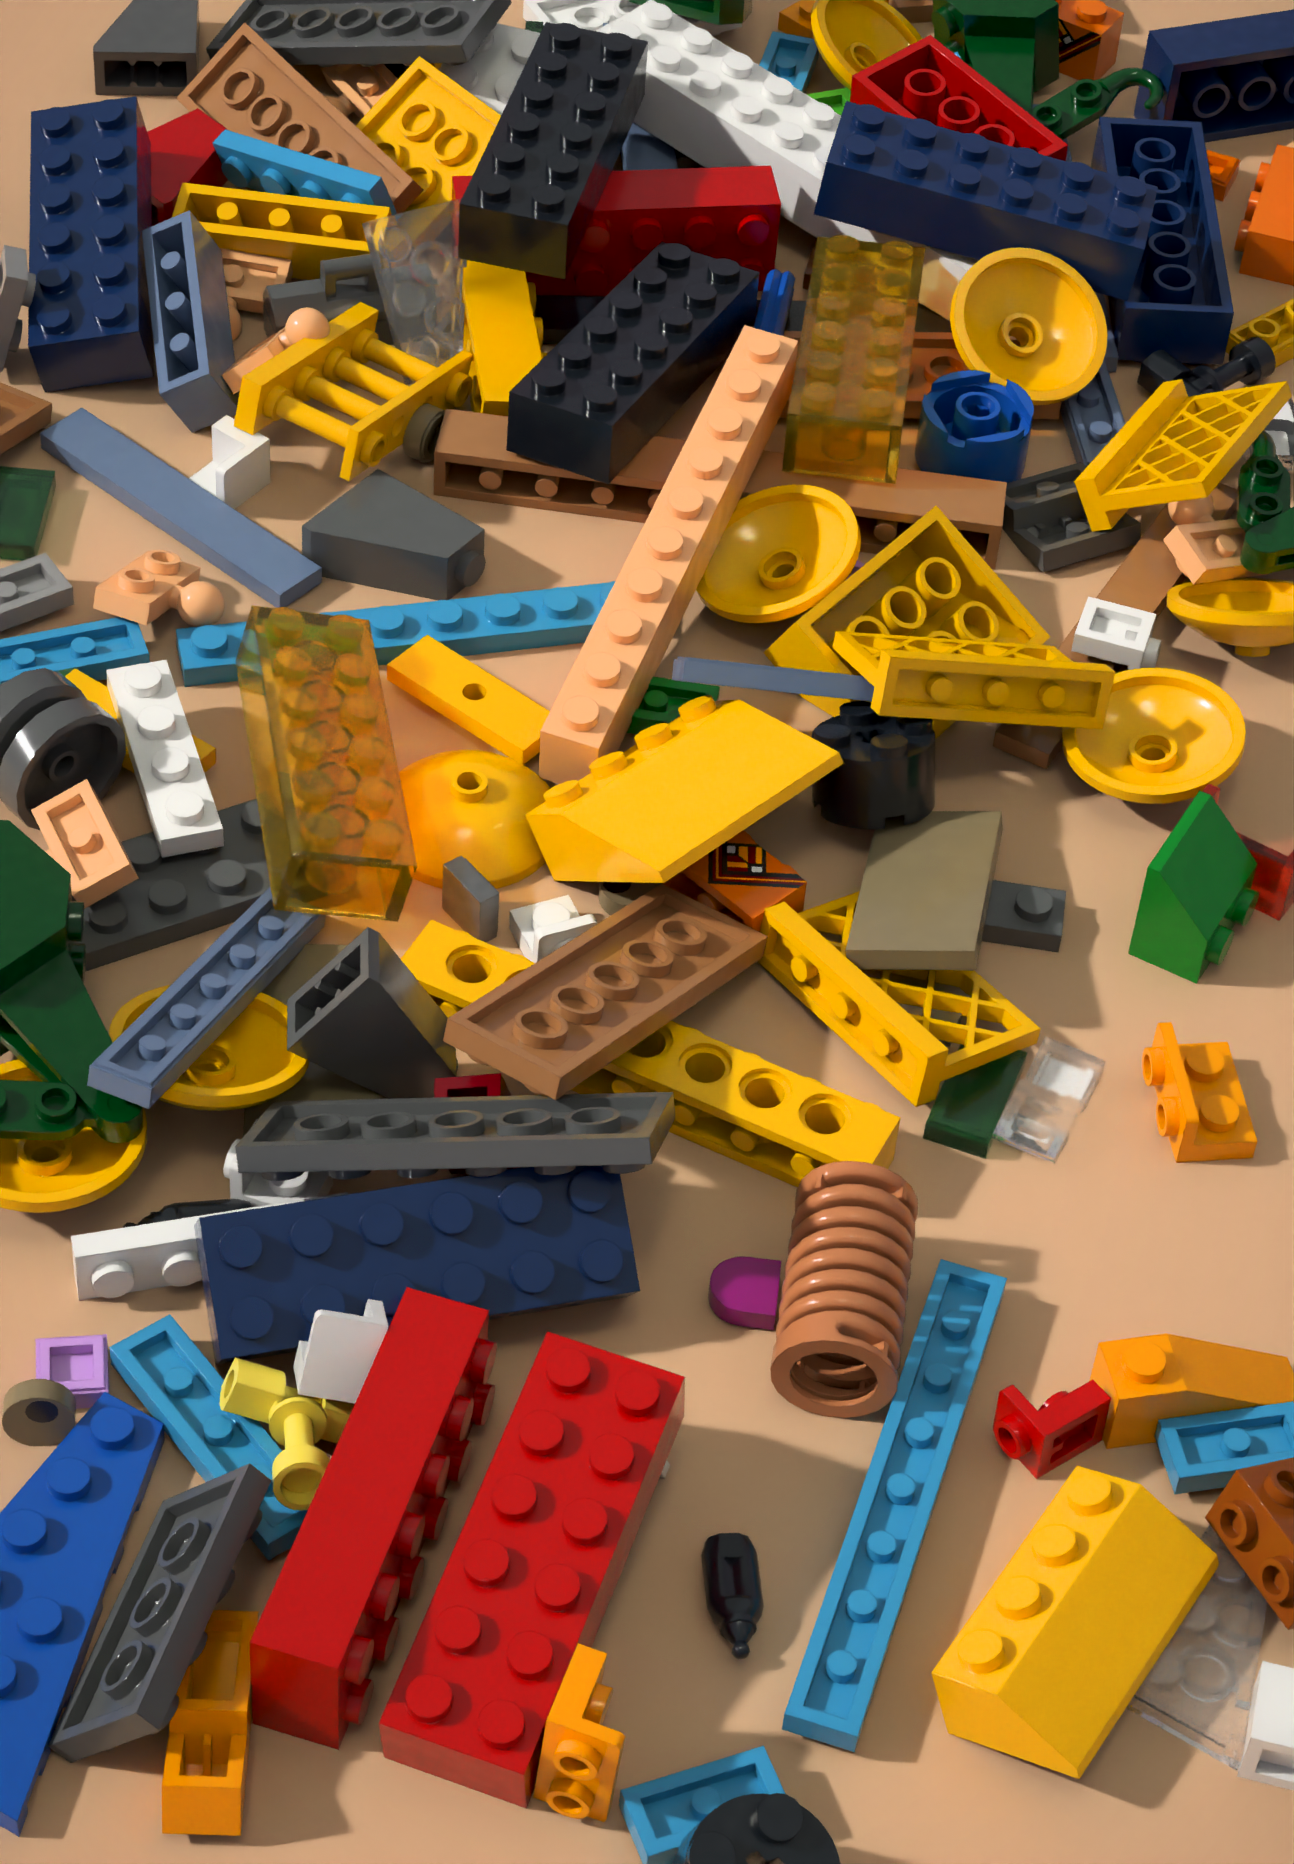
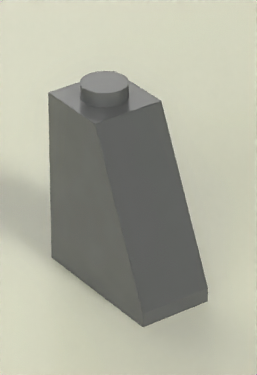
(149, 49)
(395, 541)
(371, 1022)

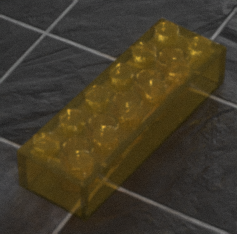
(854, 360)
(324, 765)

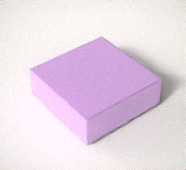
(77, 1364)

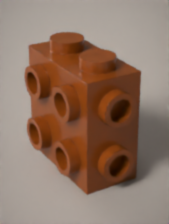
(1258, 1529)

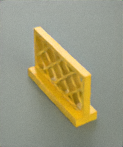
(1175, 448)
(978, 680)
(867, 1009)

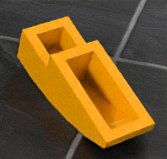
(211, 1733)

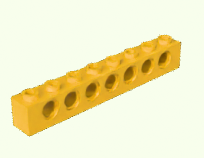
(720, 1093)

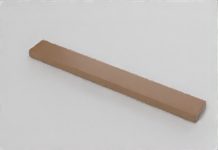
(1138, 584)

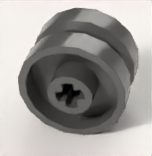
(53, 742)

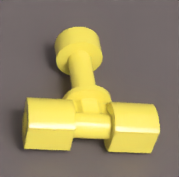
(293, 1422)

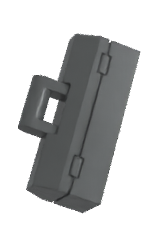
(339, 288)

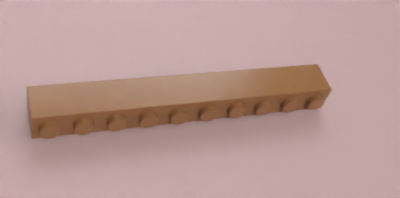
(476, 466)

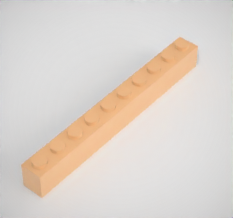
(668, 557)

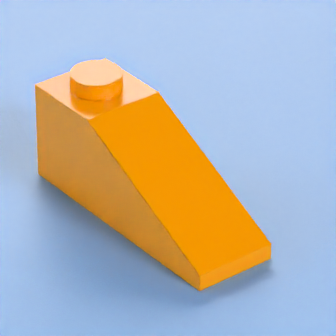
(1181, 1377)

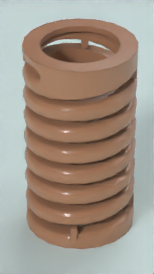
(845, 1290)

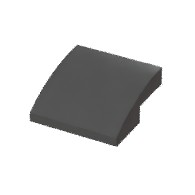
(1050, 523)

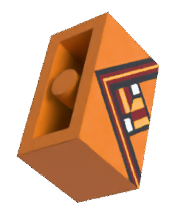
(1087, 38)
(741, 881)

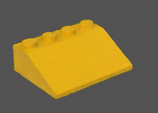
(916, 586)
(675, 793)

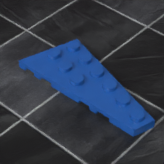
(55, 1563)

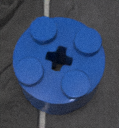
(974, 427)

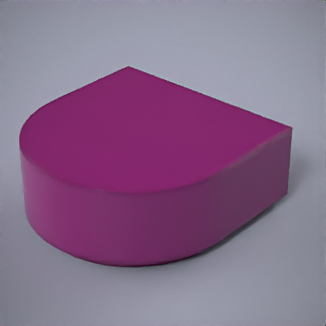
(746, 1291)

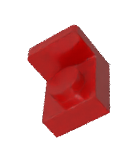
(1056, 1431)

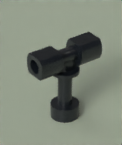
(1247, 363)

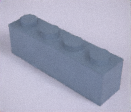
(189, 320)

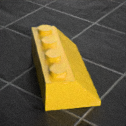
(1073, 1624)

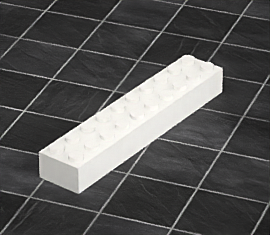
(738, 114)

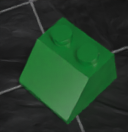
(1195, 893)

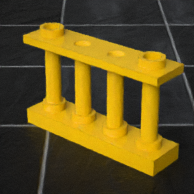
(312, 366)

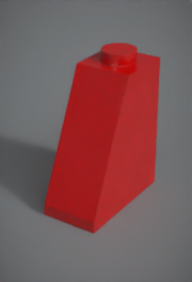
(182, 154)

